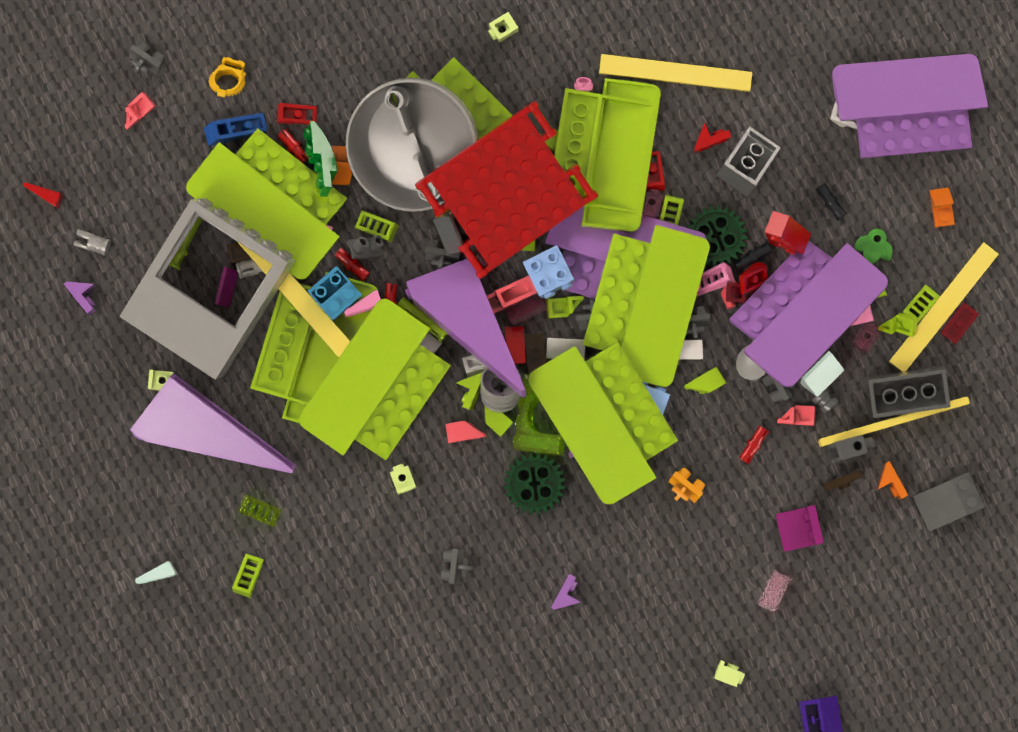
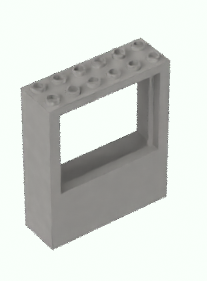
(184, 323)

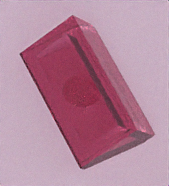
(525, 310)
(774, 591)

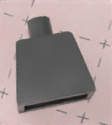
(846, 449)

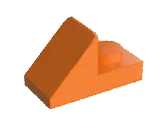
(344, 171)
(942, 207)
(889, 476)

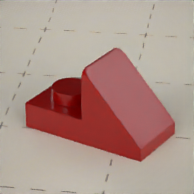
(706, 141)

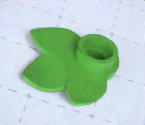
(874, 250)

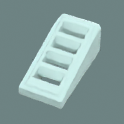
(163, 571)

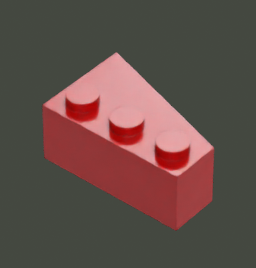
(787, 234)

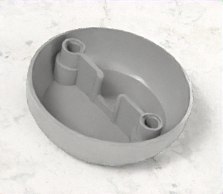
(403, 142)

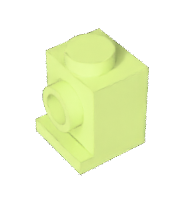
(503, 21)
(154, 377)
(406, 485)
(729, 674)

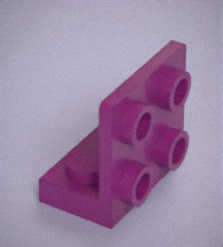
(799, 528)

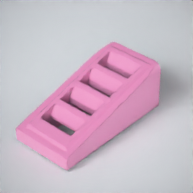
(721, 282)
(363, 305)

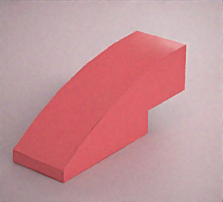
(511, 294)

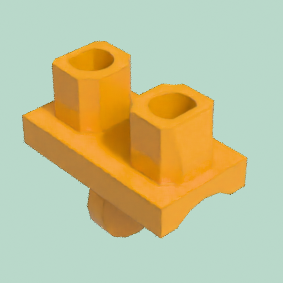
(684, 488)

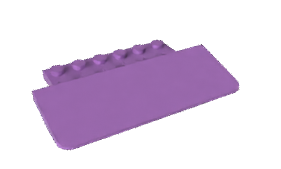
(910, 103)
(588, 247)
(806, 309)

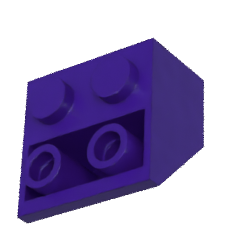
(820, 715)

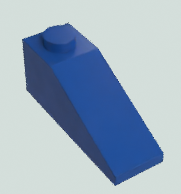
(234, 128)

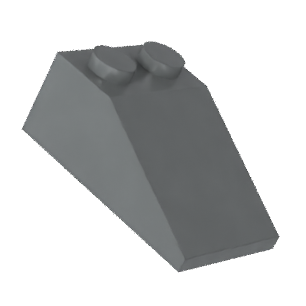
(748, 161)
(450, 232)
(948, 501)

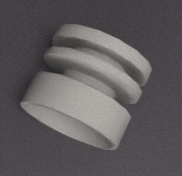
(490, 394)

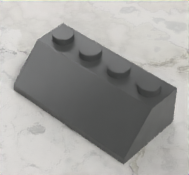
(908, 392)

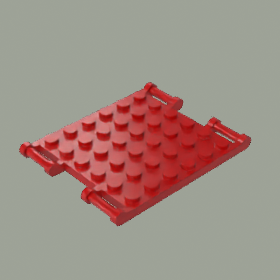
(506, 189)

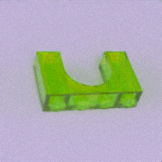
(527, 436)

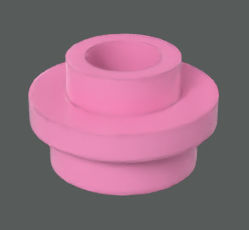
(583, 84)

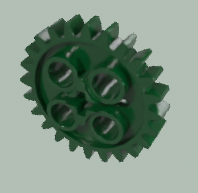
(733, 229)
(552, 481)

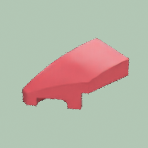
(138, 109)
(799, 416)
(463, 431)

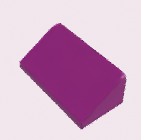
(226, 287)

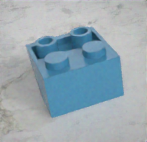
(334, 293)

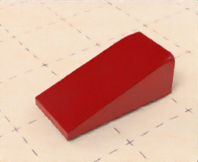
(294, 113)
(655, 175)
(48, 195)
(753, 277)
(516, 344)

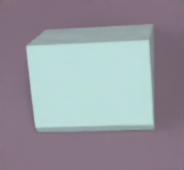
(822, 374)

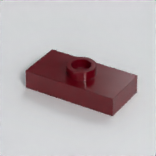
(959, 323)

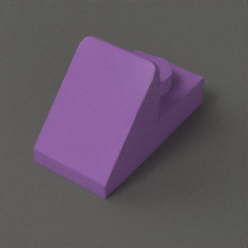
(78, 291)
(563, 599)

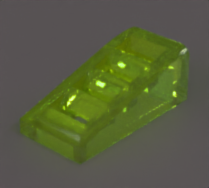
(245, 501)

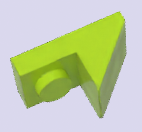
(474, 385)

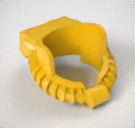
(225, 70)

